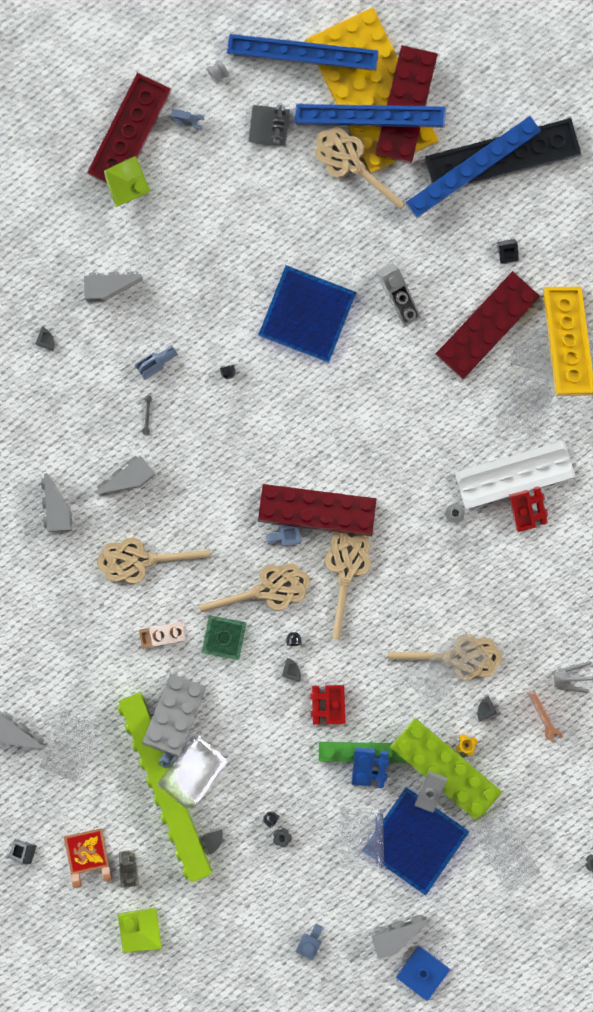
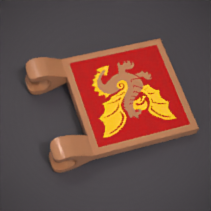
(549, 729)
(86, 853)

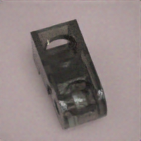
(128, 869)

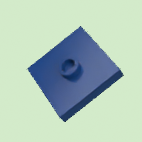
(423, 973)

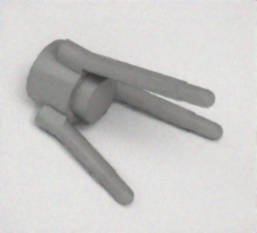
(563, 679)

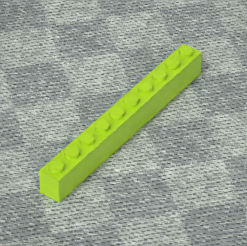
(173, 814)

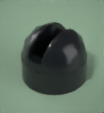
(228, 372)
(293, 639)
(270, 819)

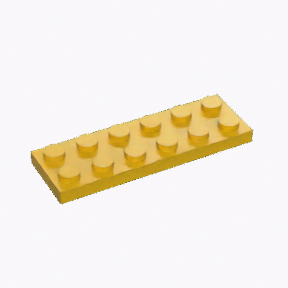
(568, 341)

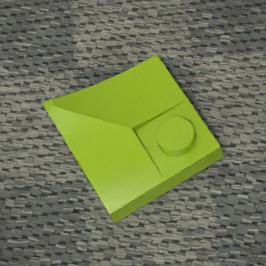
(126, 181)
(139, 930)

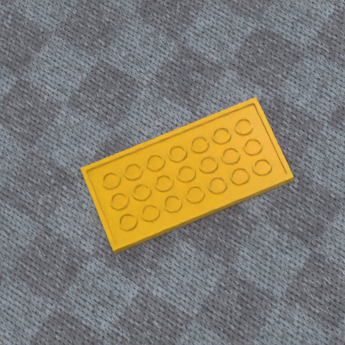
(365, 86)

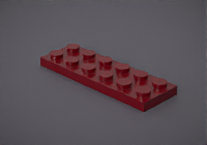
(408, 88)
(130, 125)
(487, 325)
(317, 510)

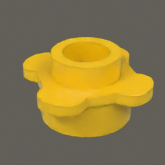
(462, 748)

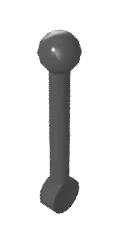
(146, 430)

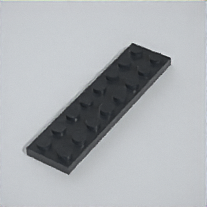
(553, 144)

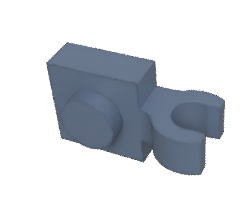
(183, 117)
(287, 535)
(309, 944)

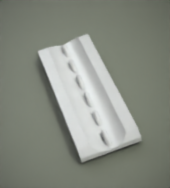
(514, 474)

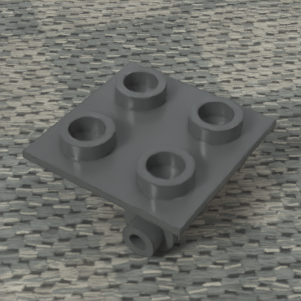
(269, 125)

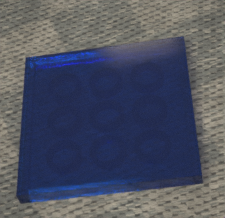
(307, 314)
(419, 841)

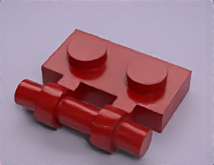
(522, 509)
(335, 704)

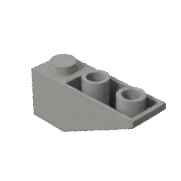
(104, 287)
(398, 294)
(132, 476)
(58, 513)
(17, 733)
(393, 939)

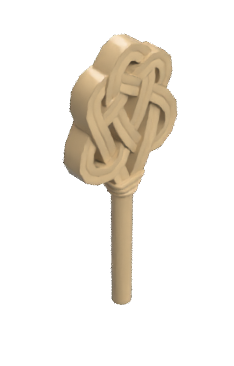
(360, 169)
(153, 558)
(344, 582)
(255, 593)
(490, 664)

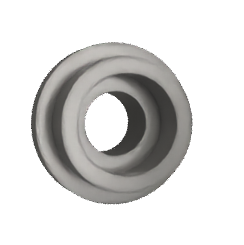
(450, 517)

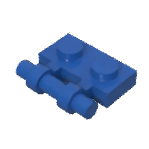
(363, 767)

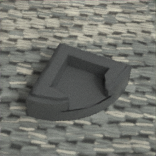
(45, 339)
(291, 670)
(485, 709)
(213, 840)

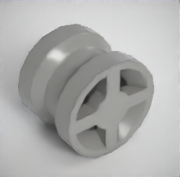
(217, 71)

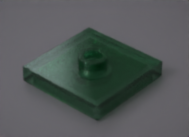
(224, 637)

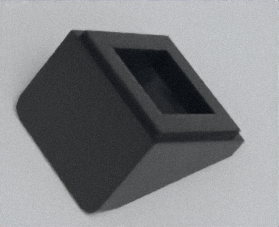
(508, 251)
(22, 851)

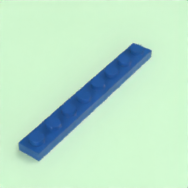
(302, 52)
(370, 115)
(473, 167)

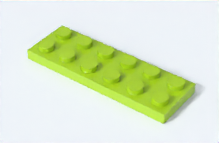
(429, 753)

